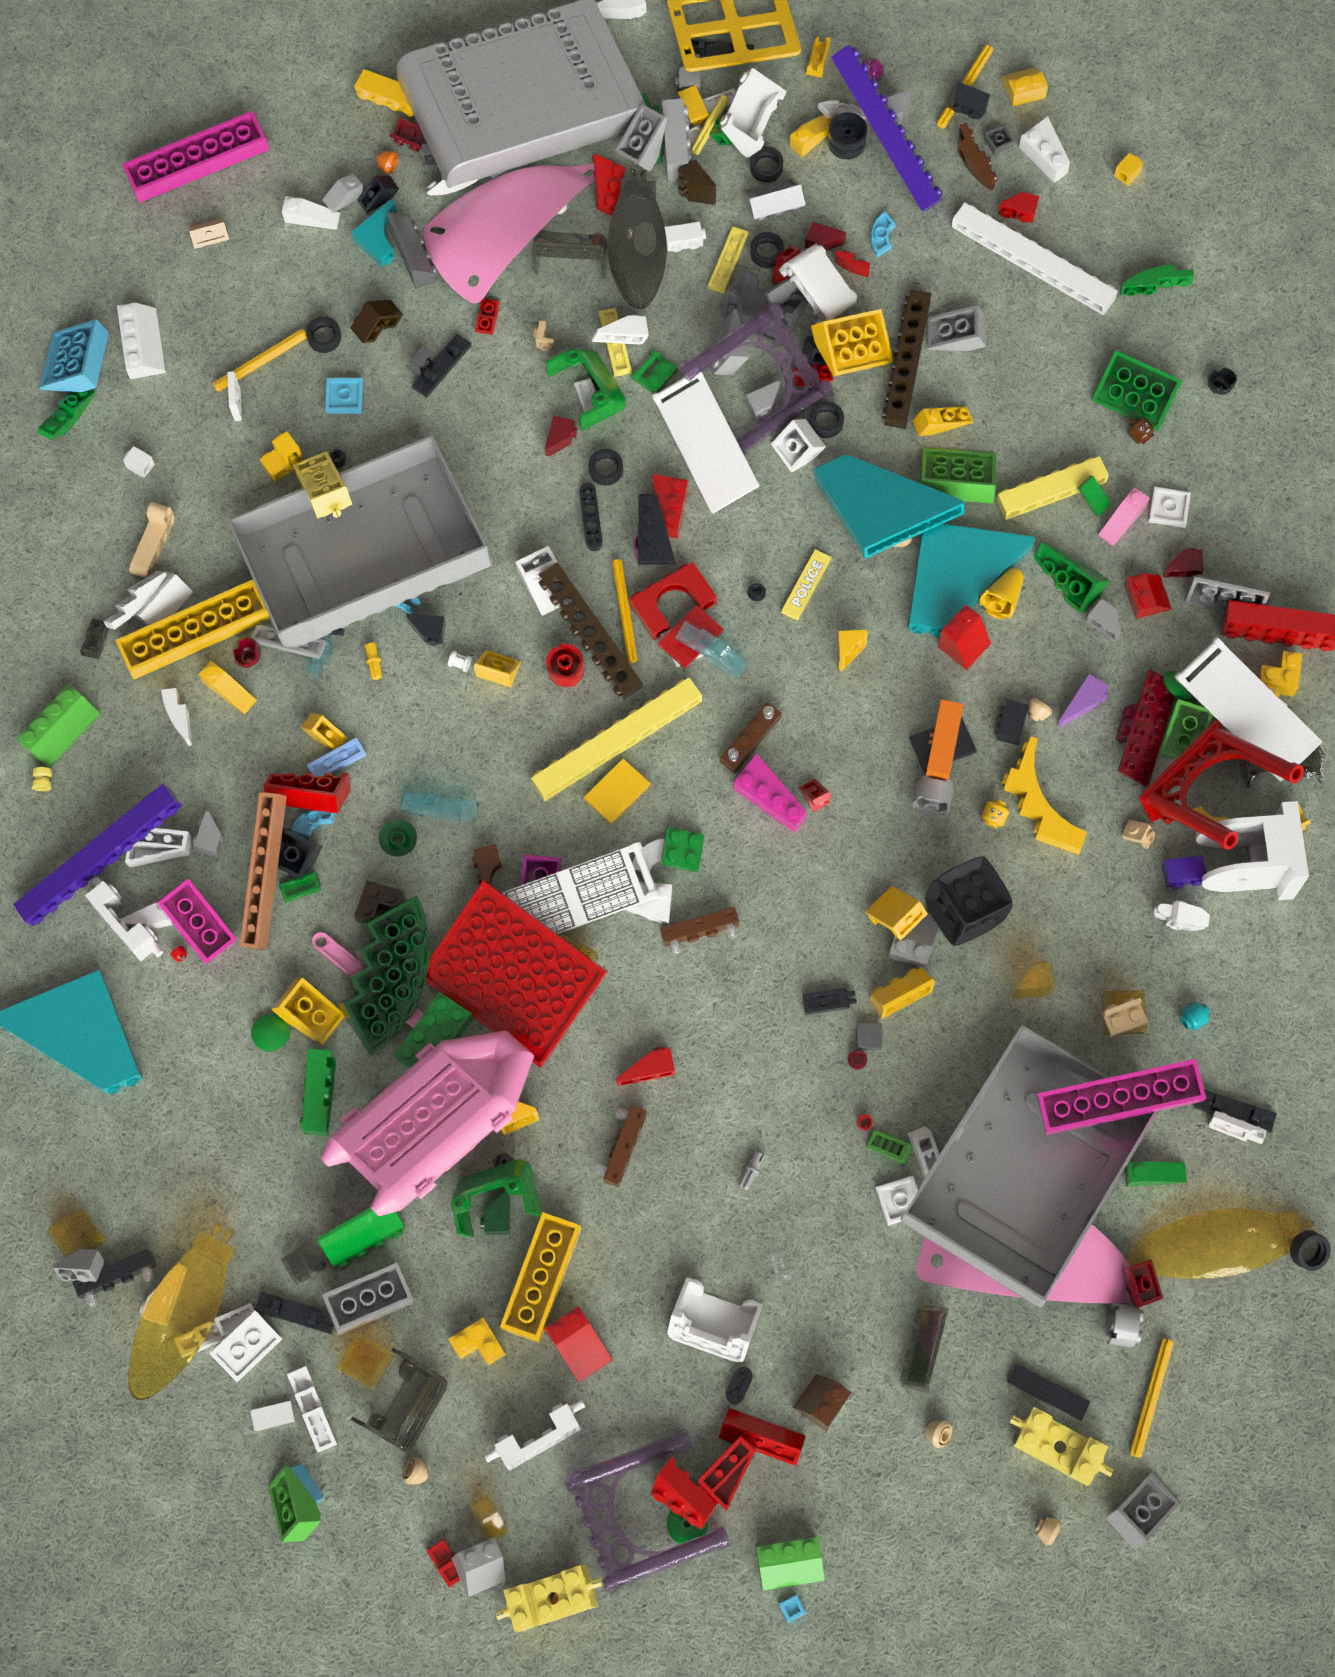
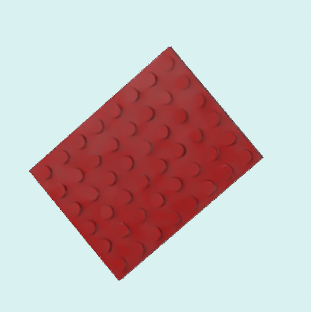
(513, 972)

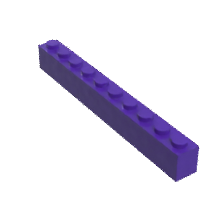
(887, 128)
(97, 855)

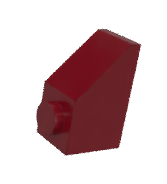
(825, 236)
(560, 435)
(1186, 564)

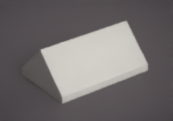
(165, 601)

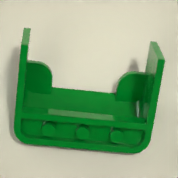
(607, 399)
(514, 1176)

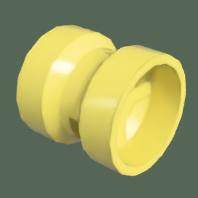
(42, 779)

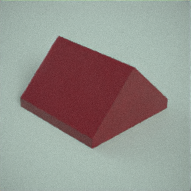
(1142, 1283)

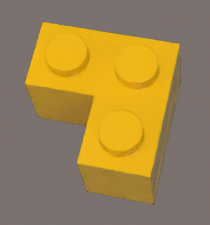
(281, 459)
(1284, 676)
(477, 1337)

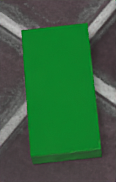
(1094, 495)
(299, 888)

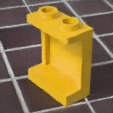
(896, 912)

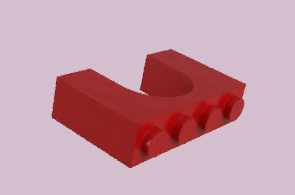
(686, 579)

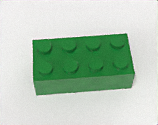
(440, 1022)

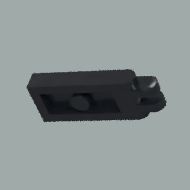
(828, 1001)

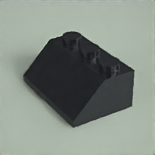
(297, 853)

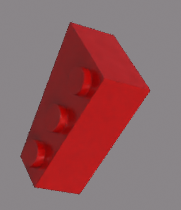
(672, 499)

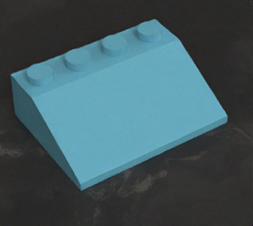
(75, 358)

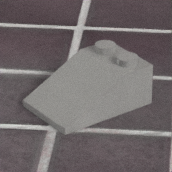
(643, 138)
(957, 330)
(733, 361)
(916, 945)
(1143, 1511)

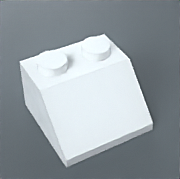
(798, 444)

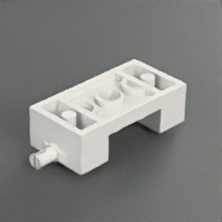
(139, 938)
(512, 1453)

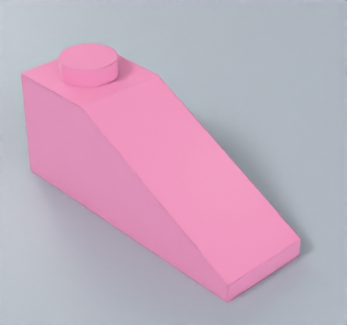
(1124, 516)

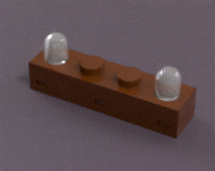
(750, 737)
(705, 925)
(626, 1142)

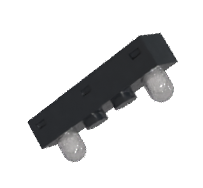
(121, 1271)

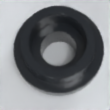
(338, 453)
(756, 587)

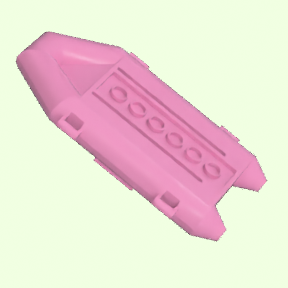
(431, 1116)

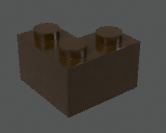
(374, 318)
(377, 898)

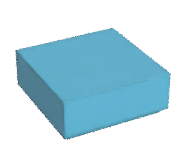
(792, 1608)

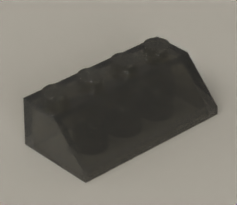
(925, 1348)

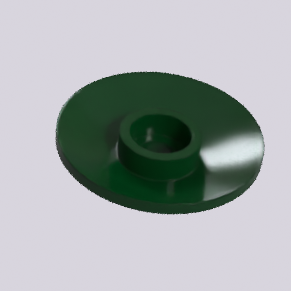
(394, 830)

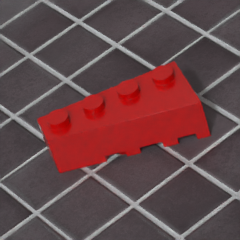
(311, 792)

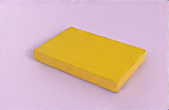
(616, 791)

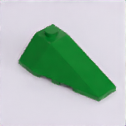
(1075, 579)

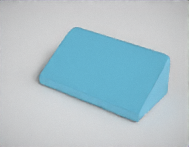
(302, 1474)

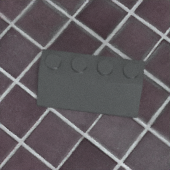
(411, 249)

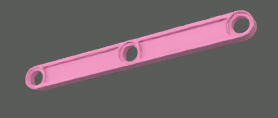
(349, 964)

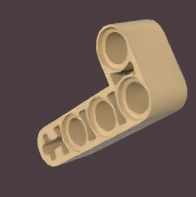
(152, 542)

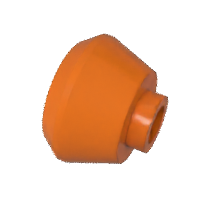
(387, 161)

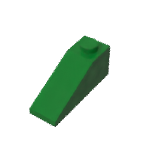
(1155, 1173)

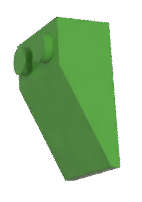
(1186, 725)
(293, 1507)

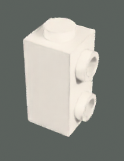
(684, 236)

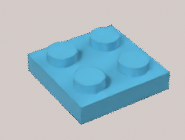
(344, 396)

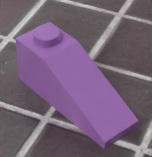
(1087, 698)

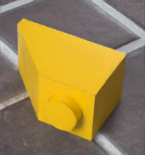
(323, 731)

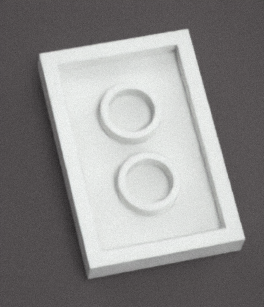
(245, 1345)

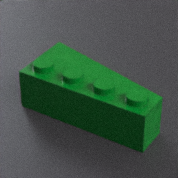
(318, 1092)

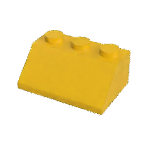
(902, 992)

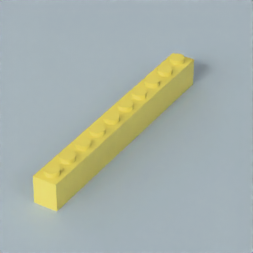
(616, 739)

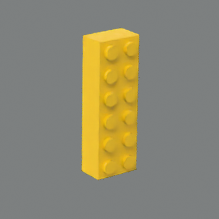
(540, 1277)

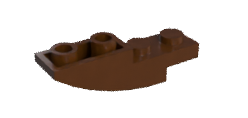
(975, 161)

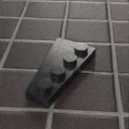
(653, 538)

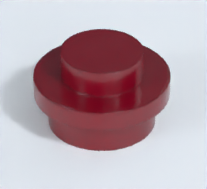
(857, 1059)

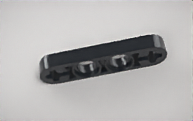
(591, 517)

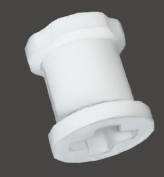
(459, 661)

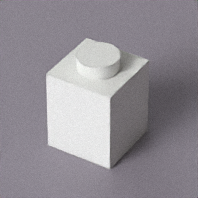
(138, 461)

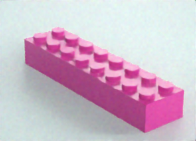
(195, 156)
(1121, 1097)

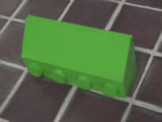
(58, 726)

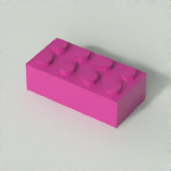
(196, 921)

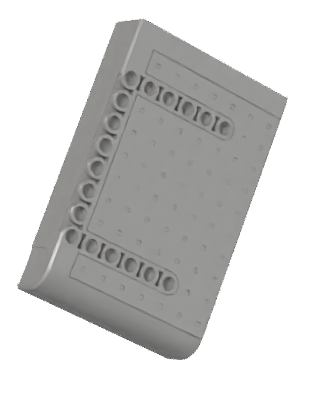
(519, 92)
(387, 547)
(1010, 1192)

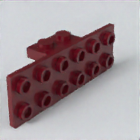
(1144, 728)

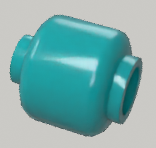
(1194, 1016)

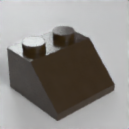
(696, 184)

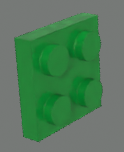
(682, 849)

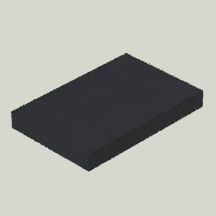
(922, 748)

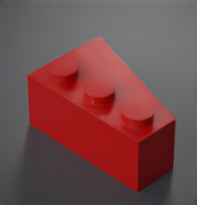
(726, 1473)
(682, 1495)

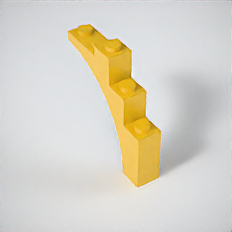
(1053, 828)

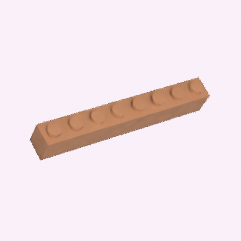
(263, 870)

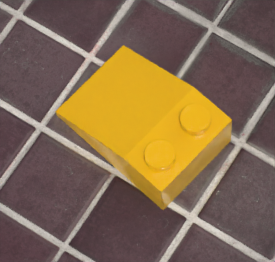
(308, 1011)

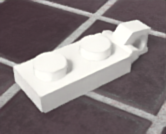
(1236, 1128)

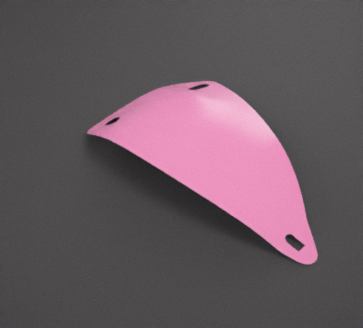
(497, 222)
(1090, 1276)

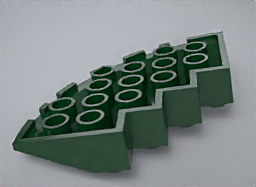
(390, 974)

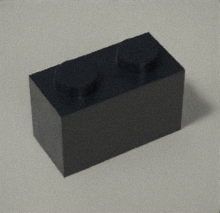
(968, 100)
(1012, 722)

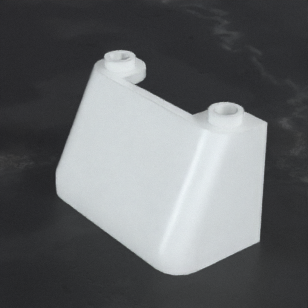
(750, 111)
(820, 283)
(713, 1322)

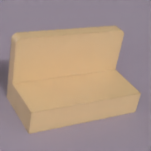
(208, 233)

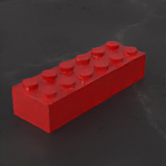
(1279, 625)

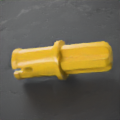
(373, 661)

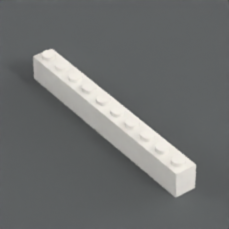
(1034, 258)

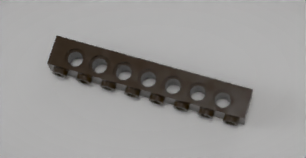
(915, 301)
(556, 575)

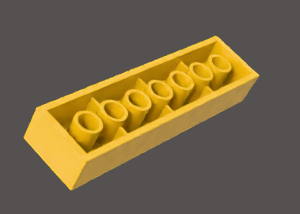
(192, 629)

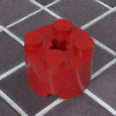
(563, 674)

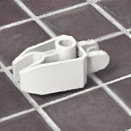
(1182, 916)

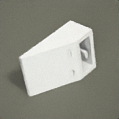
(529, 571)

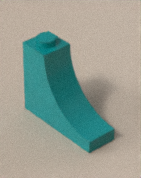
(372, 235)

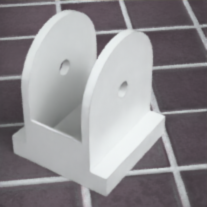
(1275, 854)

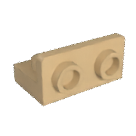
(1124, 1016)

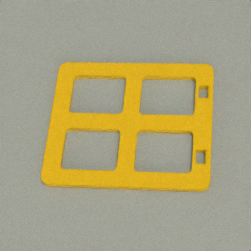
(733, 25)

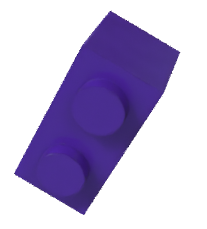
(1184, 871)

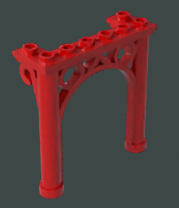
(1224, 746)

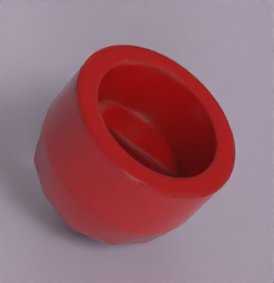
(178, 952)
(867, 1125)

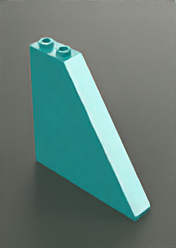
(881, 505)
(956, 569)
(78, 1031)

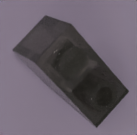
(302, 1263)

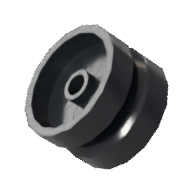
(847, 135)

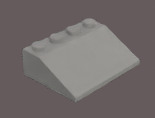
(1217, 592)

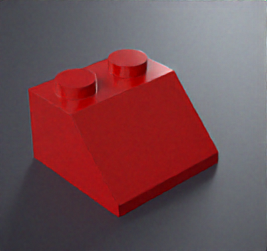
(1147, 595)

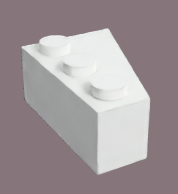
(1045, 150)
(159, 846)
(657, 909)

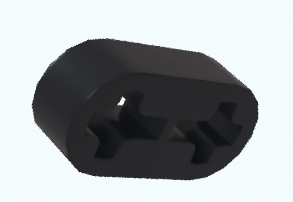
(743, 1388)

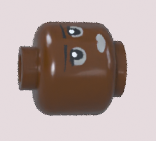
(1140, 430)

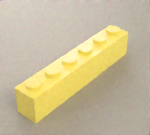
(1049, 488)

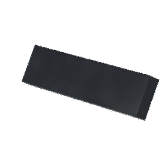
(1048, 1392)

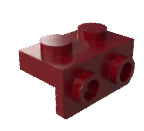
(408, 133)

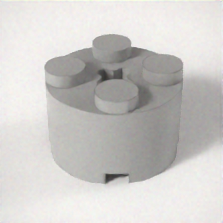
(933, 796)
(1124, 1325)

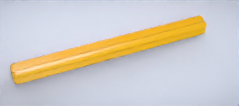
(968, 80)
(262, 358)
(624, 611)
(1151, 1398)

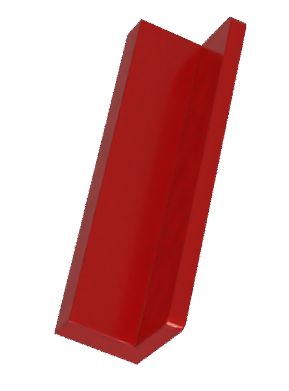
(765, 1436)

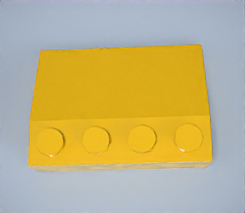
(853, 342)

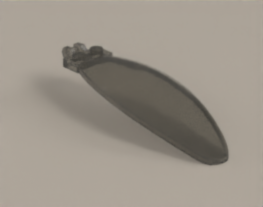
(637, 242)

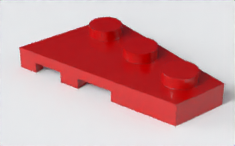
(607, 178)

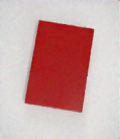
(679, 651)

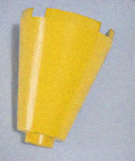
(1003, 594)

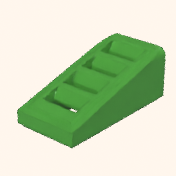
(899, 1143)

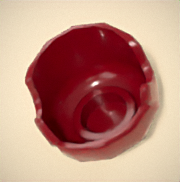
(247, 653)

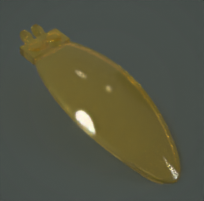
(1218, 1243)
(179, 1315)

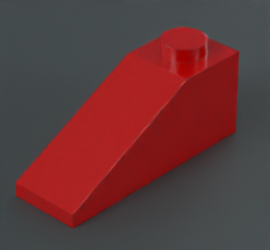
(652, 1066)

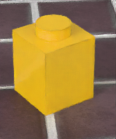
(1128, 168)

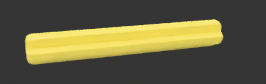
(709, 124)

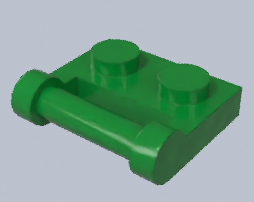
(658, 376)

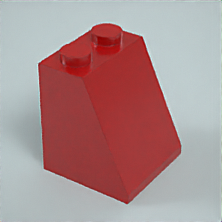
(964, 637)

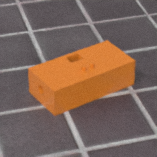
(944, 740)

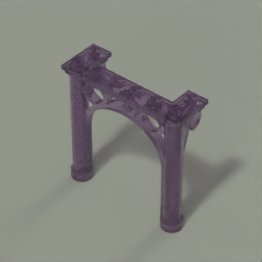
(786, 412)
(658, 1560)

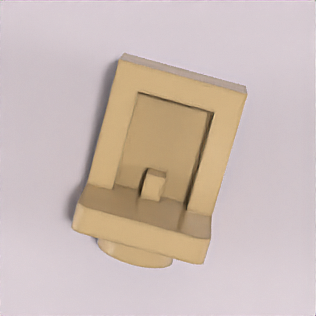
(541, 341)
(1139, 833)

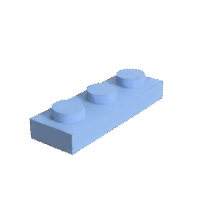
(337, 758)

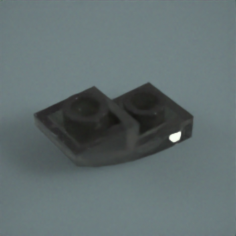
(95, 639)

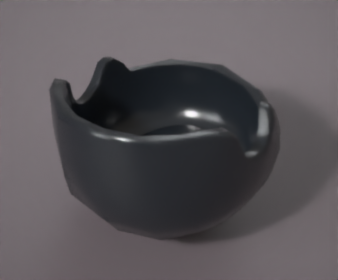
(1222, 381)

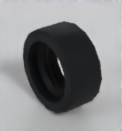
(766, 176)
(765, 237)
(323, 347)
(826, 406)
(608, 479)
(1321, 1256)

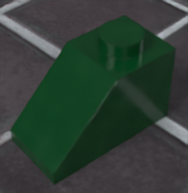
(497, 1216)

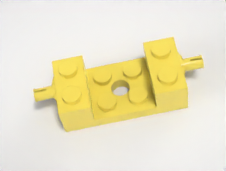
(322, 485)
(1081, 1457)
(530, 1604)

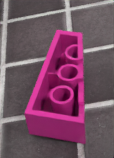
(768, 793)

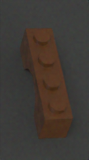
(487, 861)

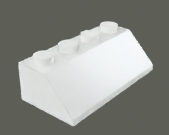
(141, 340)

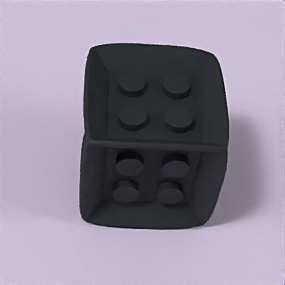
(968, 900)

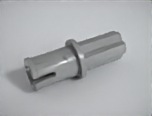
(751, 1170)

